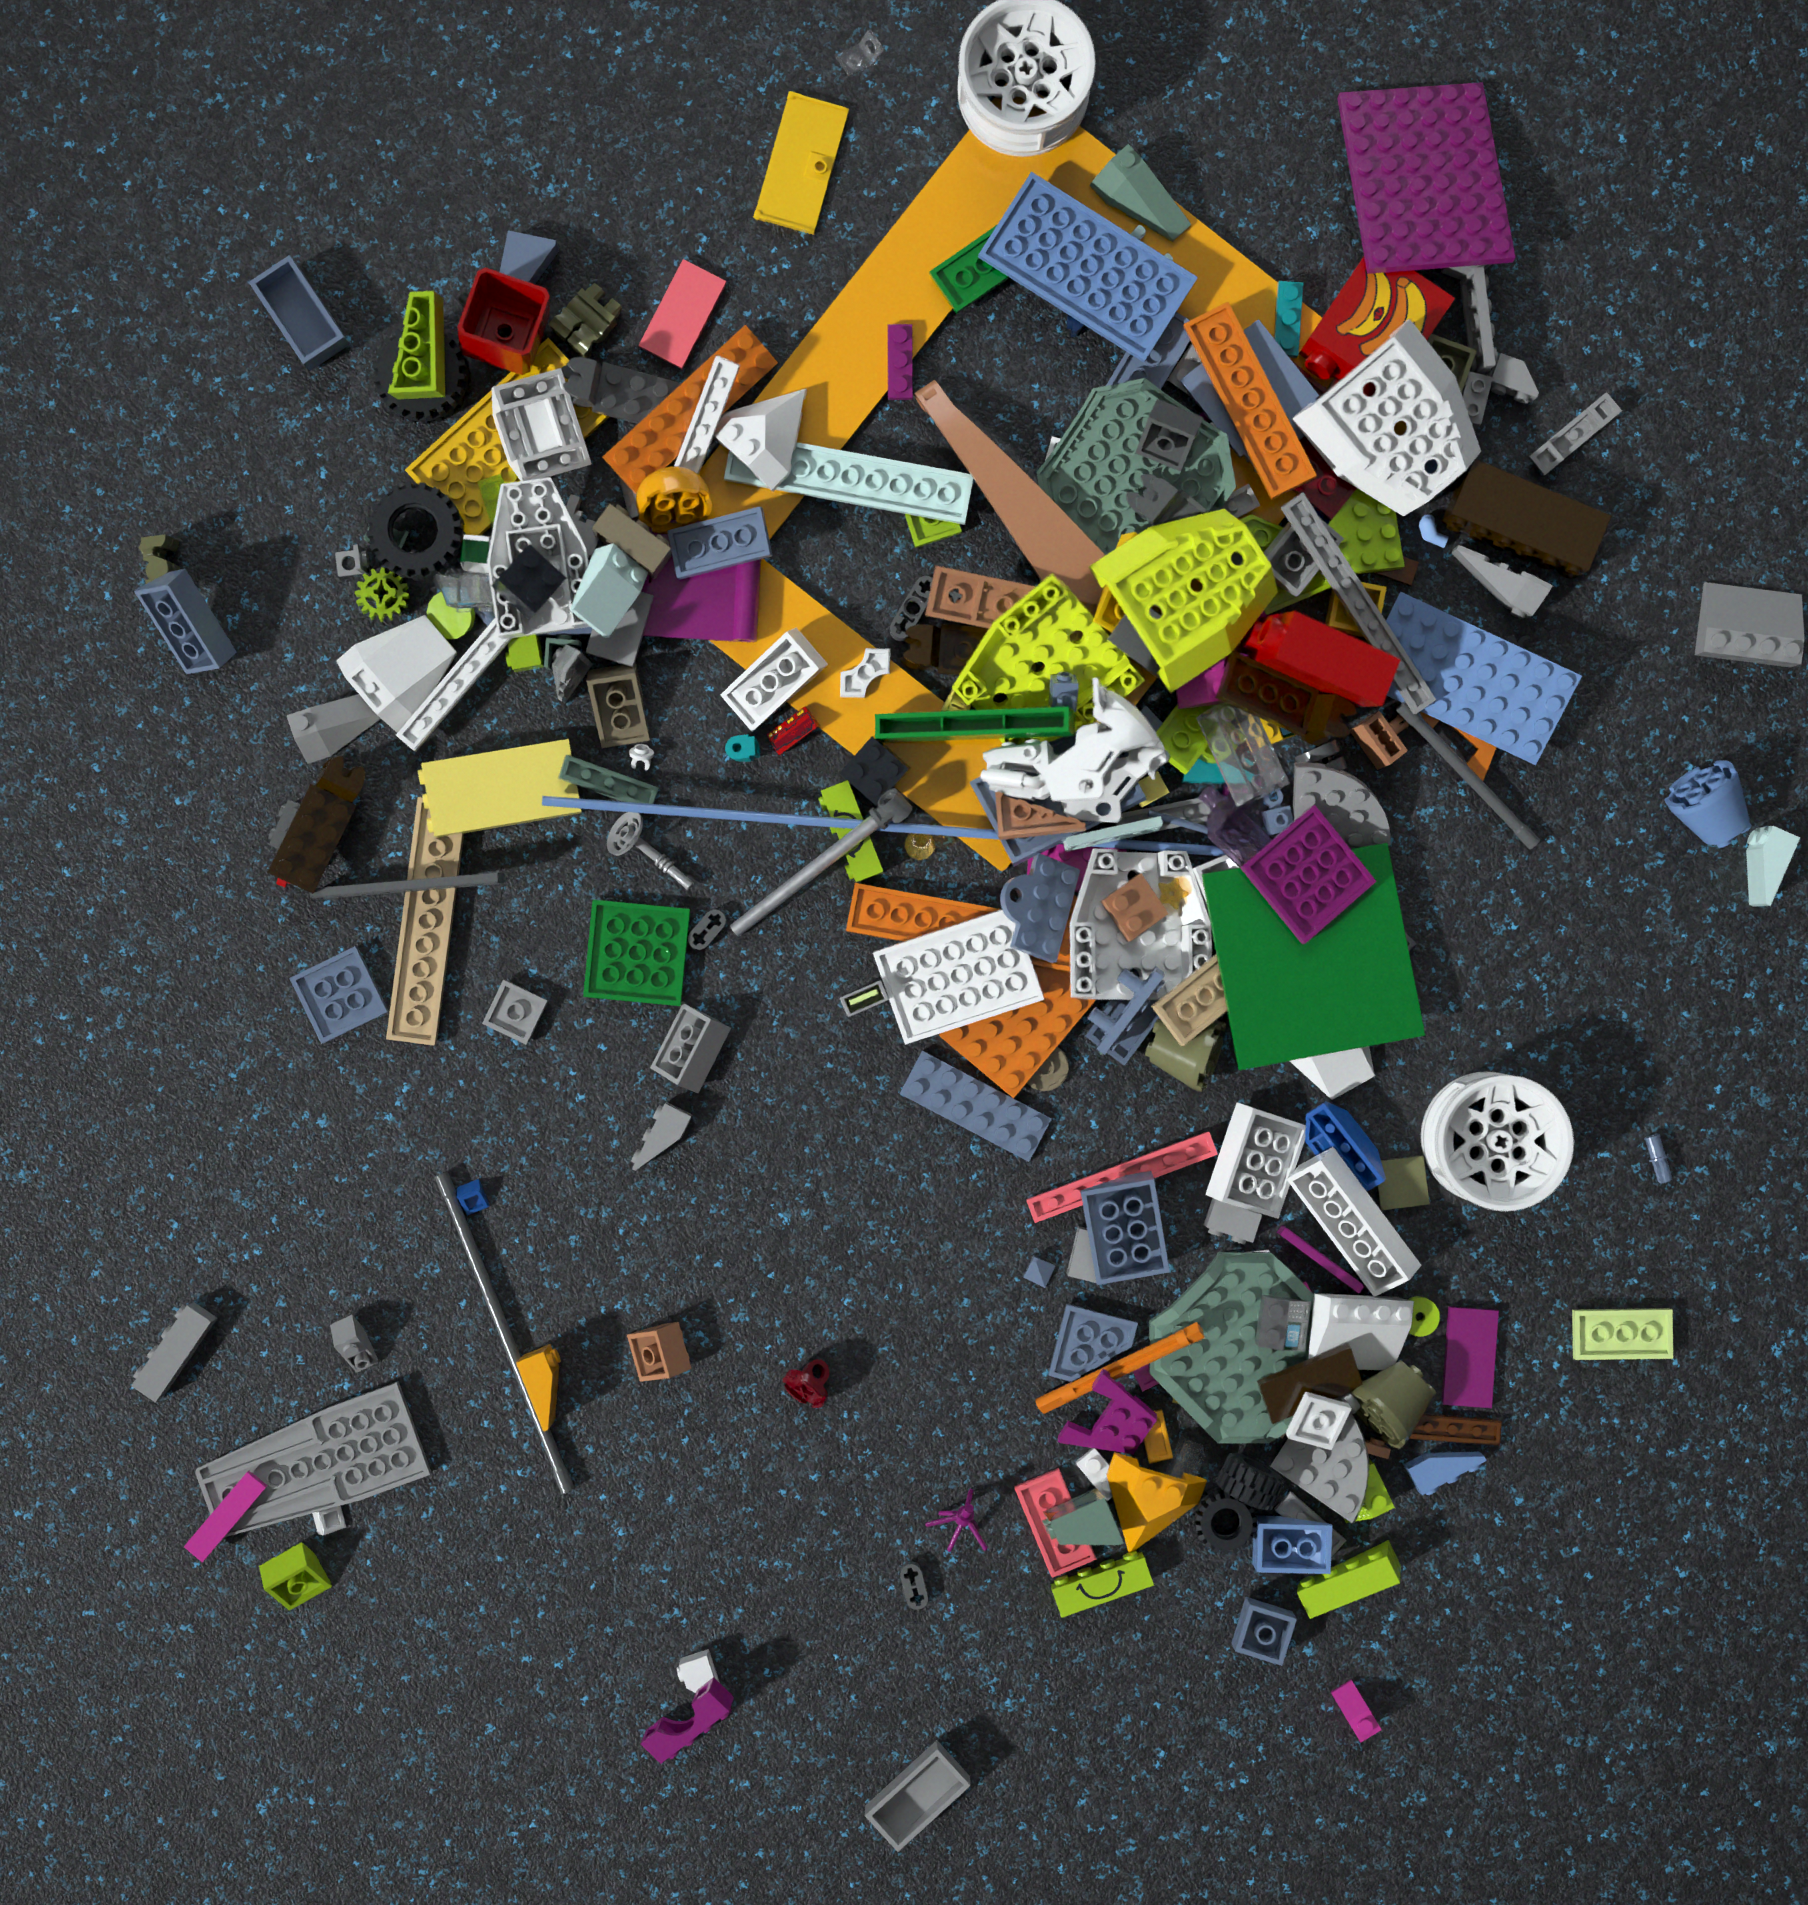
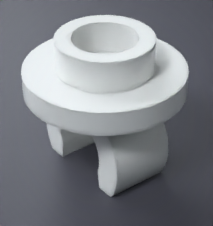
(643, 753)

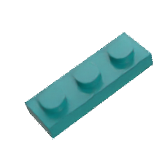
(1288, 316)

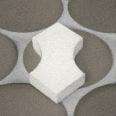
(855, 681)

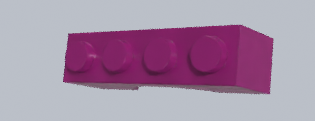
(667, 1736)

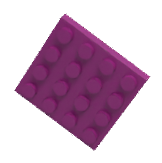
(1308, 874)

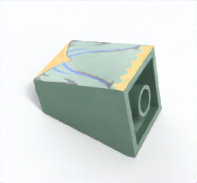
(1082, 1521)

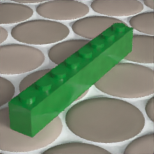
(975, 724)

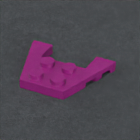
(1120, 1425)

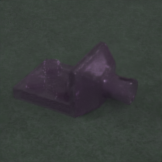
(1231, 828)

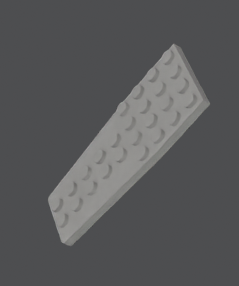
(323, 1460)

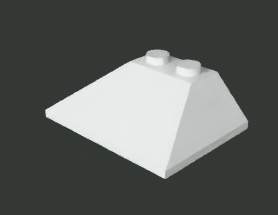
(538, 426)

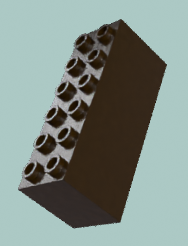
(1526, 519)

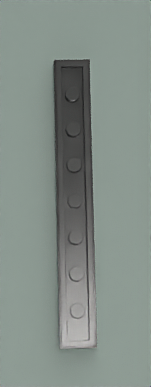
(409, 885)

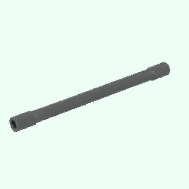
(1520, 829)

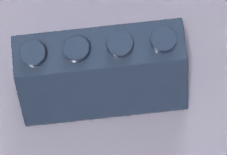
(186, 622)

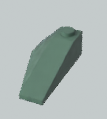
(1135, 190)

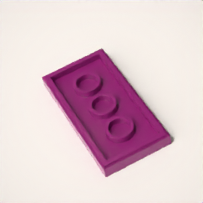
(1470, 1357)

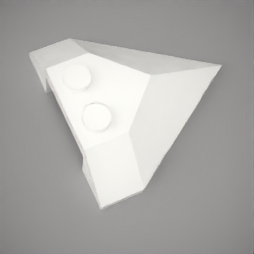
(764, 435)

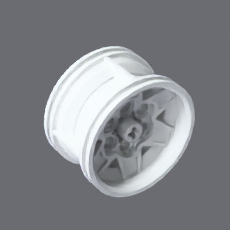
(992, 34)
(1542, 1164)

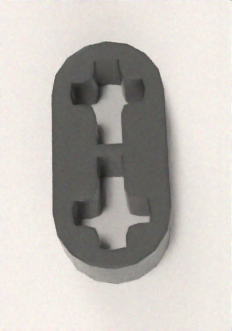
(712, 933)
(919, 1584)

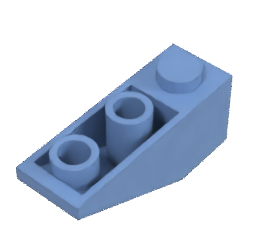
(1435, 1469)

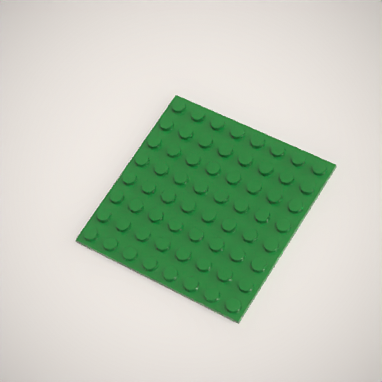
(1317, 997)

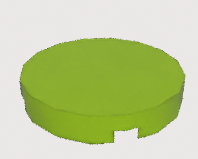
(447, 620)

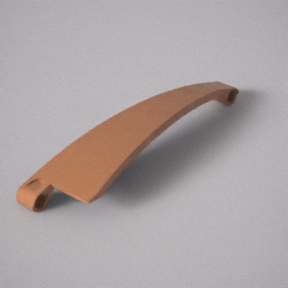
(1034, 520)

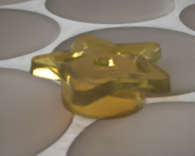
(1173, 900)

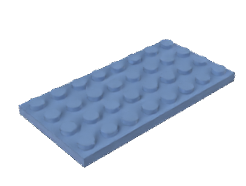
(1087, 267)
(1482, 679)

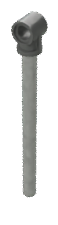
(891, 807)

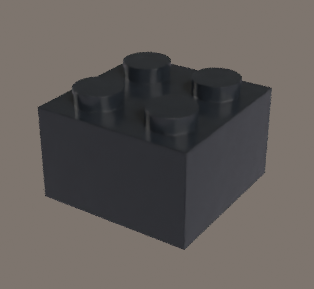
(529, 581)
(875, 770)

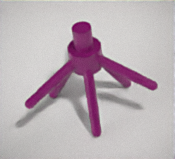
(963, 1518)

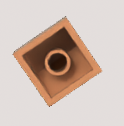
(659, 1352)

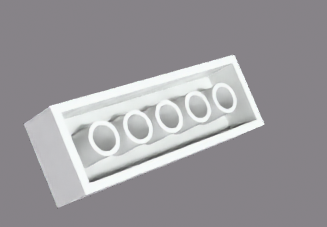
(1354, 1222)

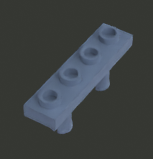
(1114, 1027)

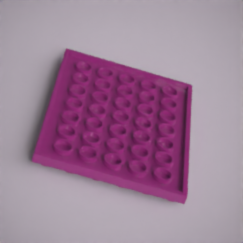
(1425, 178)

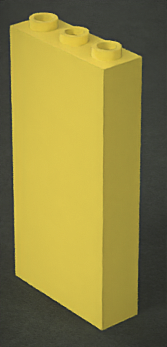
(495, 788)

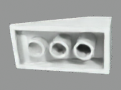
(774, 678)

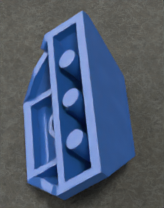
(1334, 1127)

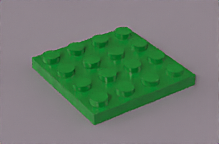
(636, 952)

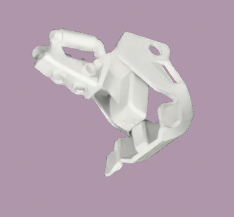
(1083, 774)

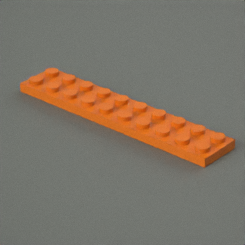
(910, 915)

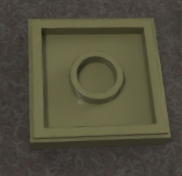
(1404, 1183)

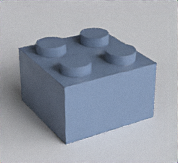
(1264, 1631)

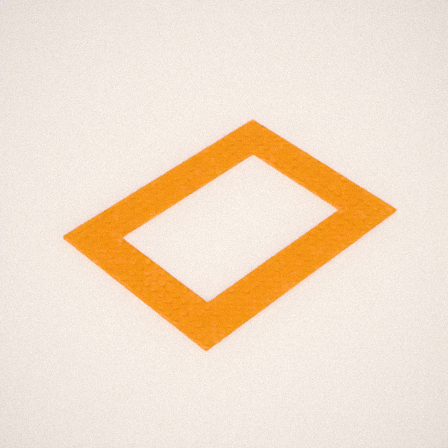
(847, 376)

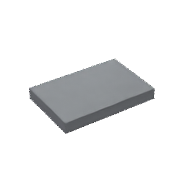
(626, 638)

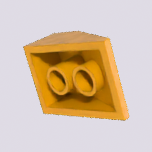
(540, 1376)

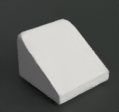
(329, 1520)

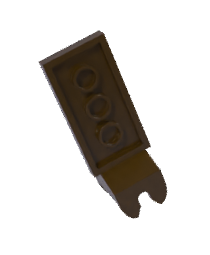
(942, 648)
(1283, 700)
(318, 825)

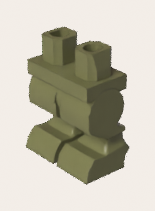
(590, 316)
(154, 552)

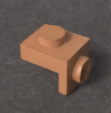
(1377, 1447)

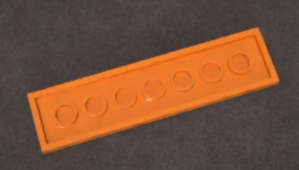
(1249, 400)
(662, 432)

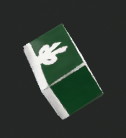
(475, 553)

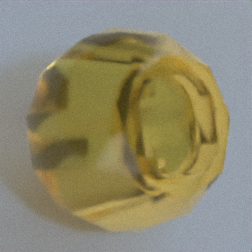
(919, 846)

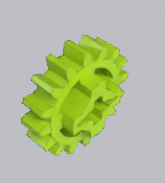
(392, 595)

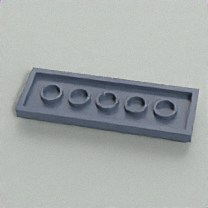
(975, 1106)

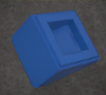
(472, 1197)

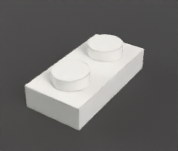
(1095, 1469)

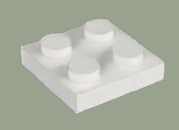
(1318, 1420)

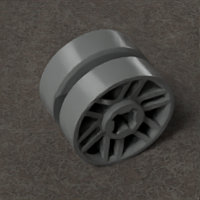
(1323, 755)

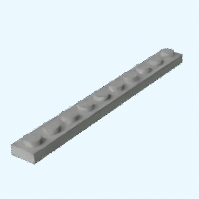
(1356, 599)

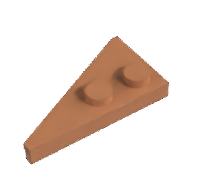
(1023, 820)

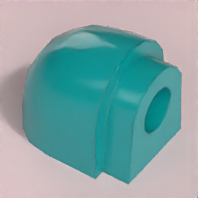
(743, 748)

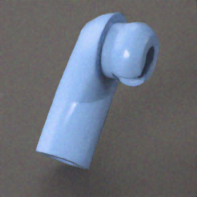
(1429, 531)

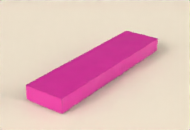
(225, 1516)

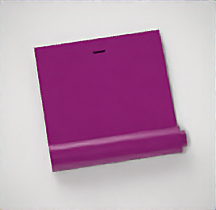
(705, 606)

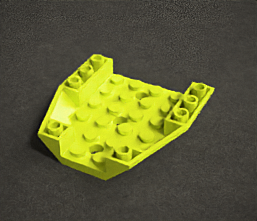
(1193, 625)
(1040, 632)

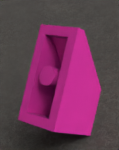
(1355, 1710)

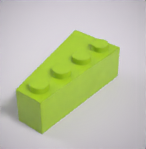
(421, 349)
(1350, 1580)

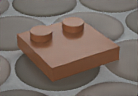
(1134, 907)

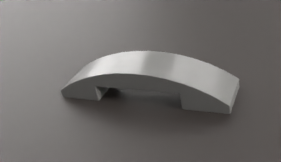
(1575, 433)

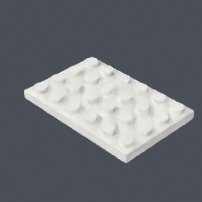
(957, 976)

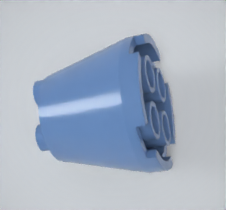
(1711, 803)

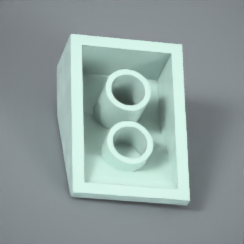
(608, 589)
(1767, 862)

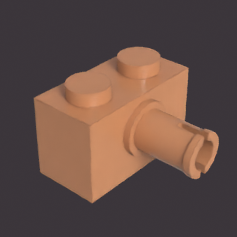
(1380, 738)

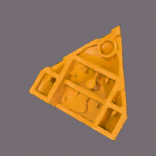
(1149, 1499)

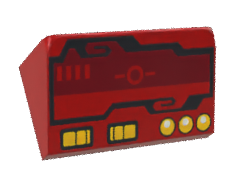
(793, 730)

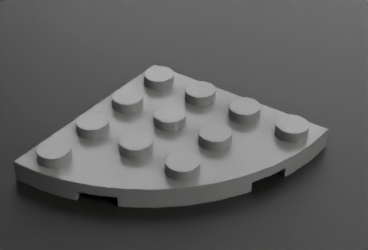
(1343, 802)
(1331, 1476)

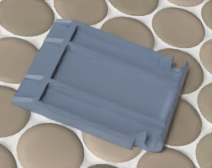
(1285, 378)

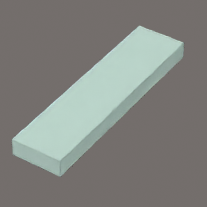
(1112, 834)

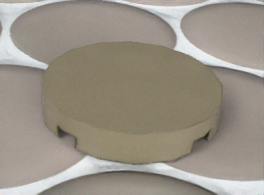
(1050, 1077)

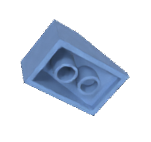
(1291, 1546)

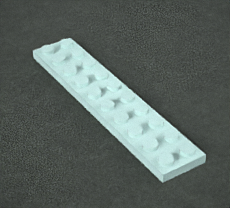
(869, 482)

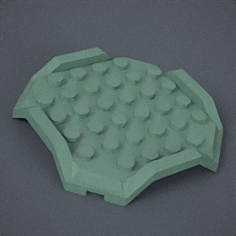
(1099, 463)
(1220, 1372)

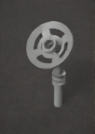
(632, 838)

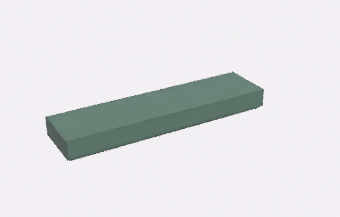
(606, 781)

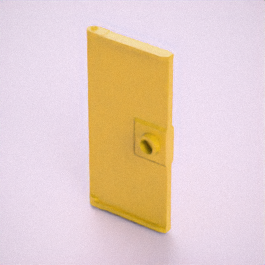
(801, 163)

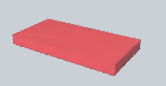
(682, 314)
(1038, 1496)

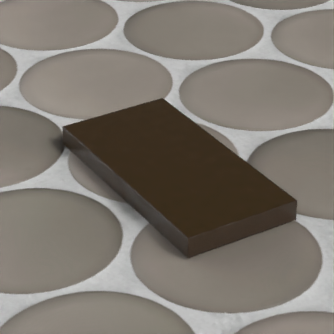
(1324, 1375)

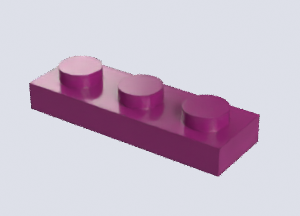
(900, 362)

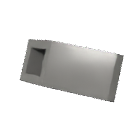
(1513, 378)
(353, 1343)

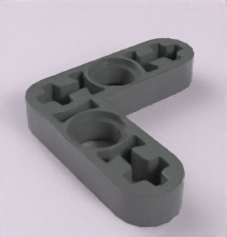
(921, 599)

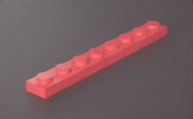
(1158, 1162)

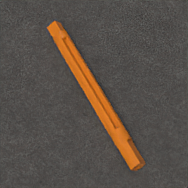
(1121, 1367)

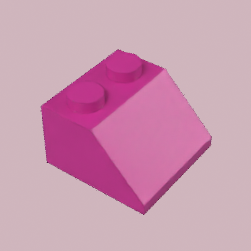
(1202, 688)

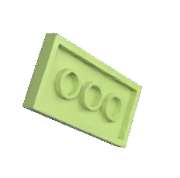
(1622, 1334)

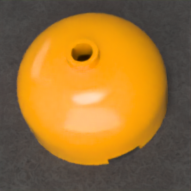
(673, 495)

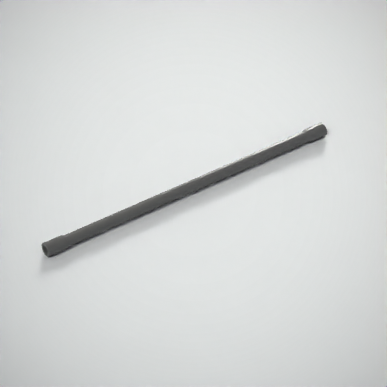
(449, 1194)

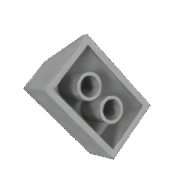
(1291, 560)
(690, 1048)

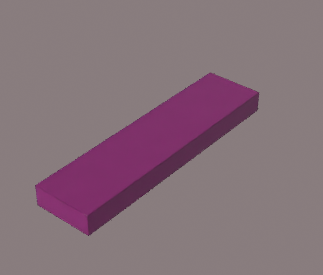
(1320, 1258)

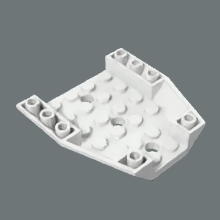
(1358, 430)
(1173, 944)

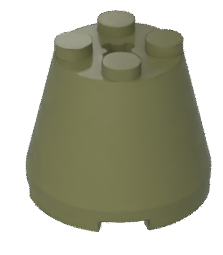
(1189, 1062)
(1394, 1402)

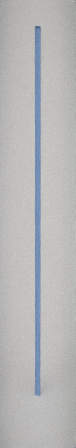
(844, 823)

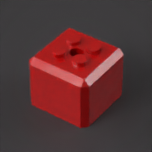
(500, 303)

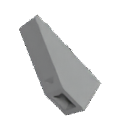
(668, 1128)

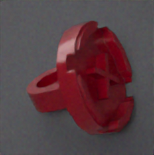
(806, 1387)

